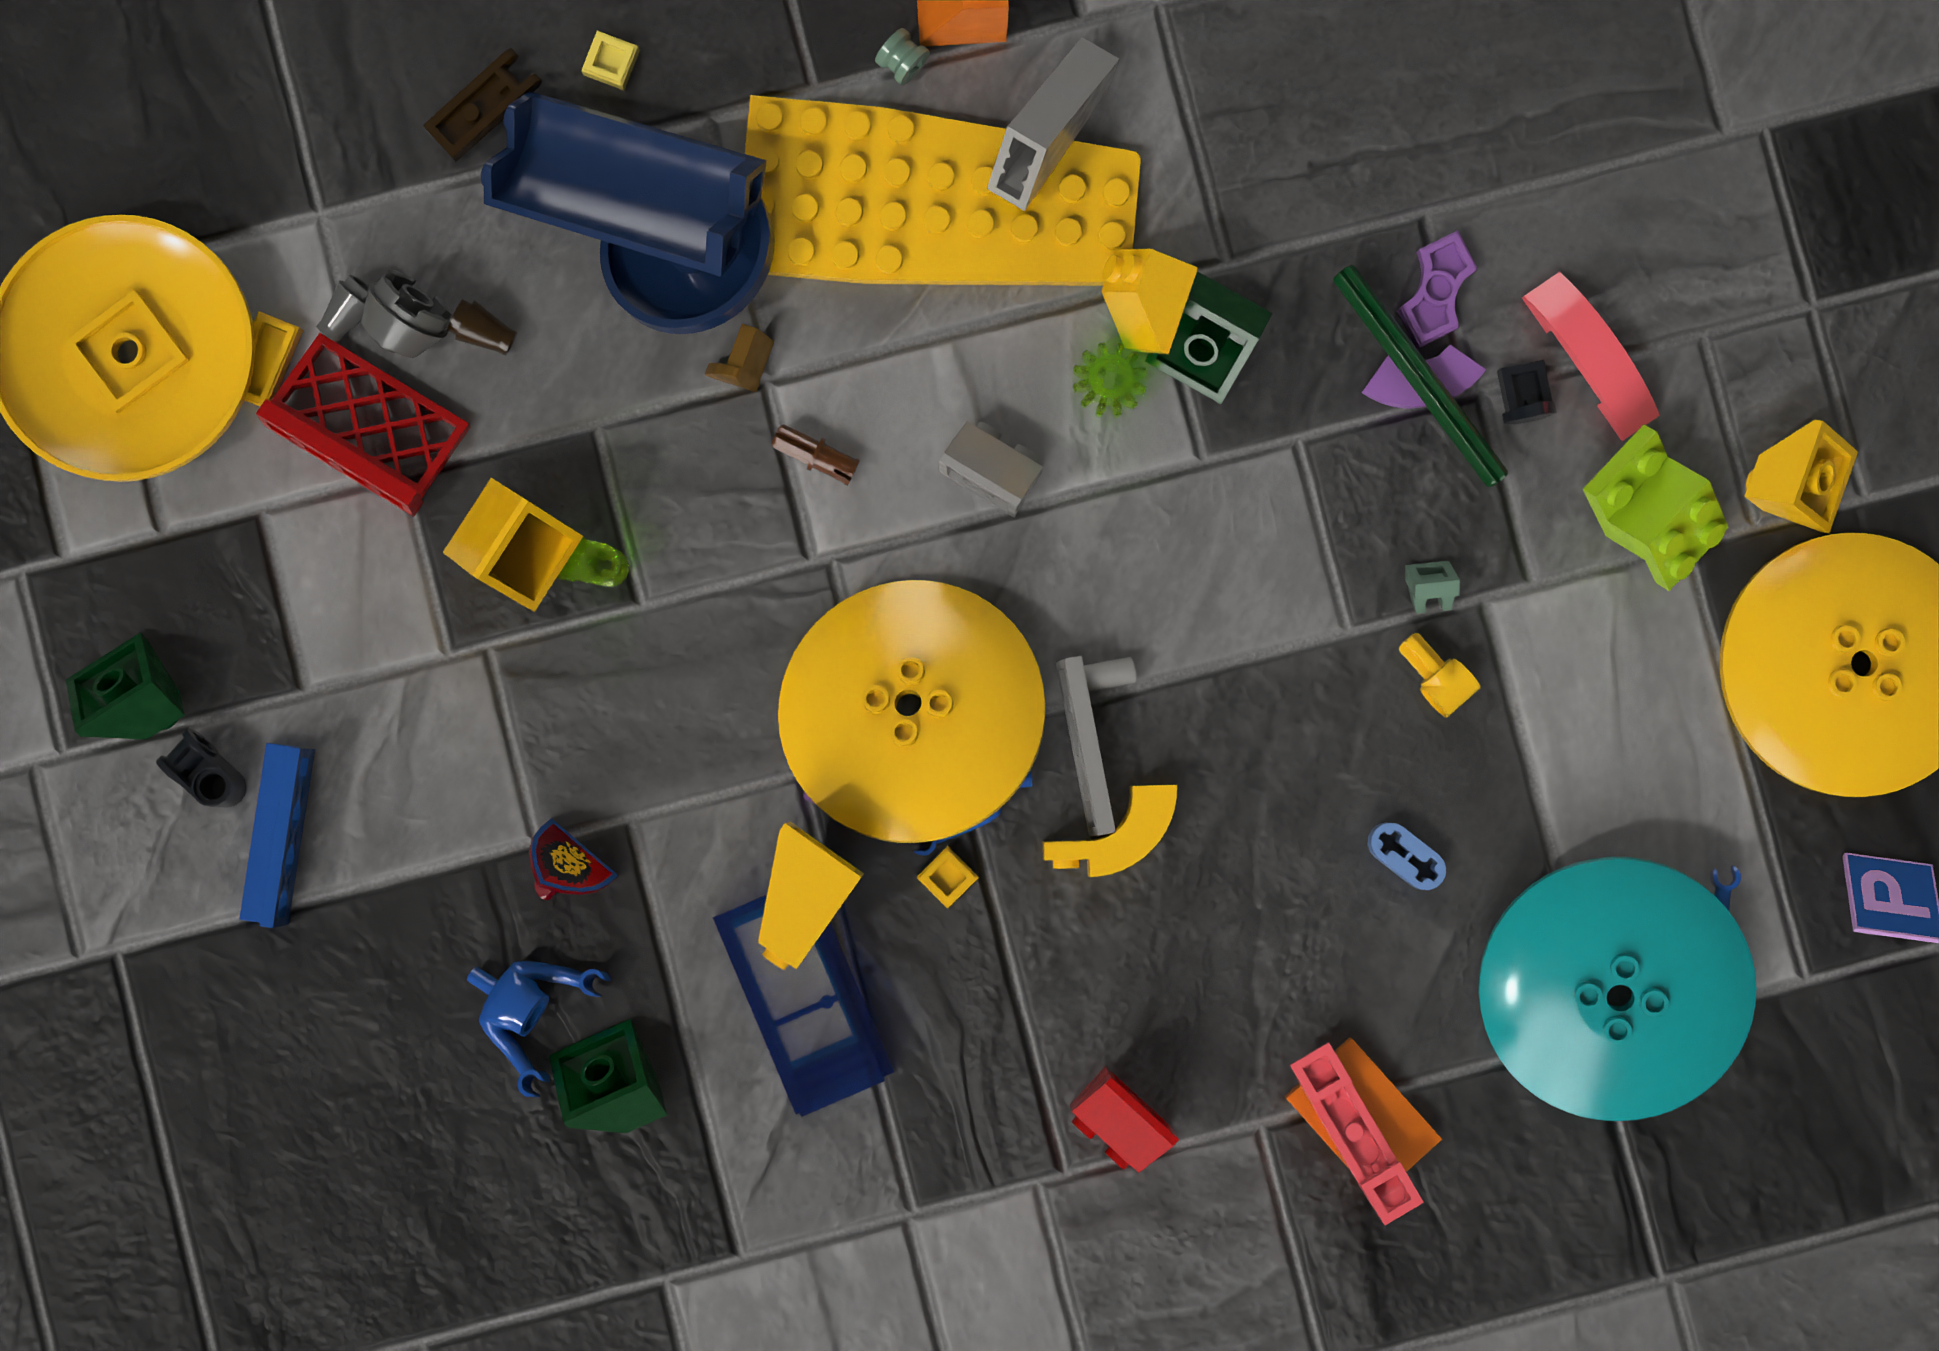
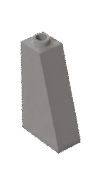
(1051, 122)

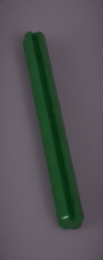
(1420, 376)

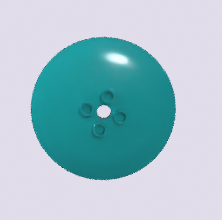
(1604, 928)

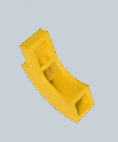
(1137, 834)

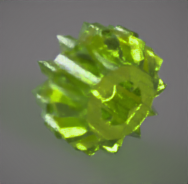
(1094, 384)

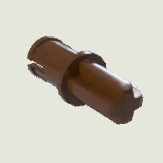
(815, 454)

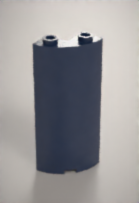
(624, 182)

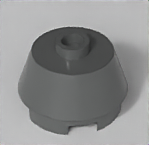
(403, 316)

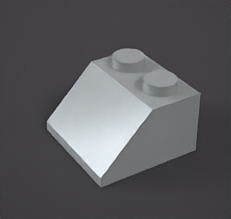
(991, 467)

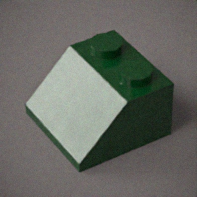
(1212, 338)

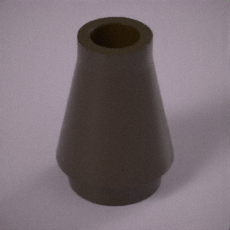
(480, 328)

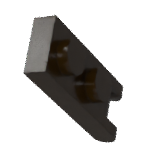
(479, 106)

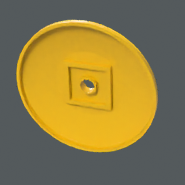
(61, 335)
(1793, 675)
(921, 771)

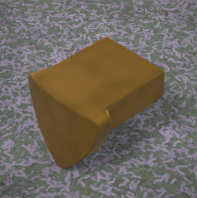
(745, 360)

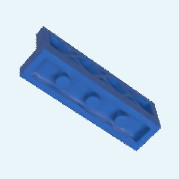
(277, 835)

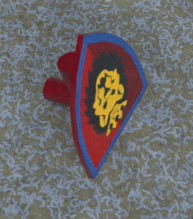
(565, 864)

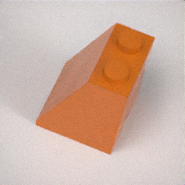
(962, 21)

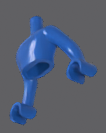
(518, 1004)

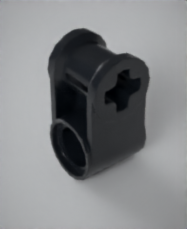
(195, 767)

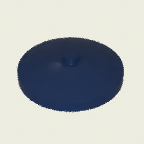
(684, 298)

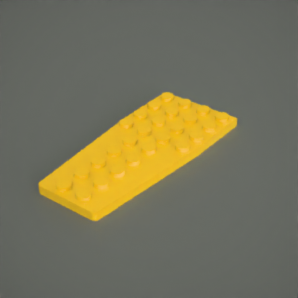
(909, 201)

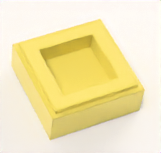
(610, 60)

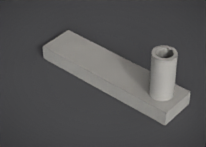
(1075, 684)

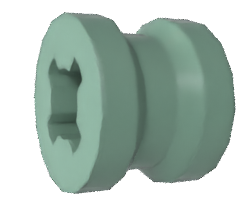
(902, 56)

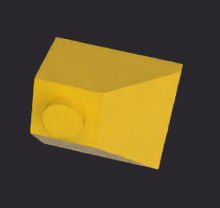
(1803, 476)

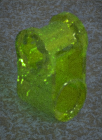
(584, 561)

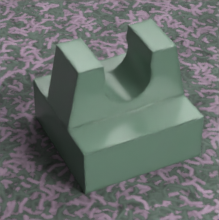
(1430, 582)

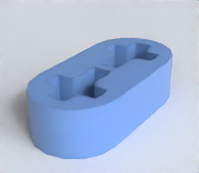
(1412, 847)

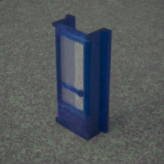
(807, 1014)

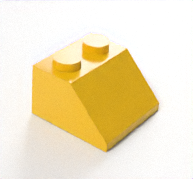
(1146, 297)

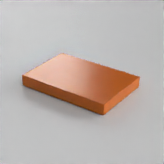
(1396, 1118)

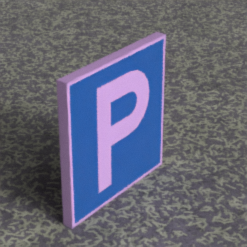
(1892, 897)

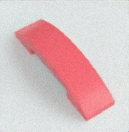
(1595, 353)
(1355, 1134)

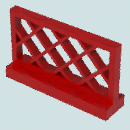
(343, 455)

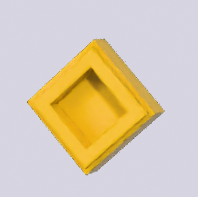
(947, 877)

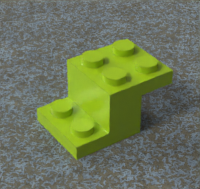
(1656, 508)

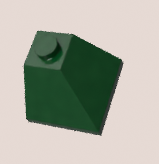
(124, 694)
(607, 1082)

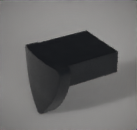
(1525, 393)

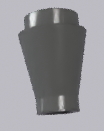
(344, 308)

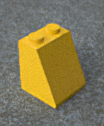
(512, 545)
(802, 895)

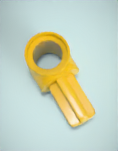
(1444, 683)

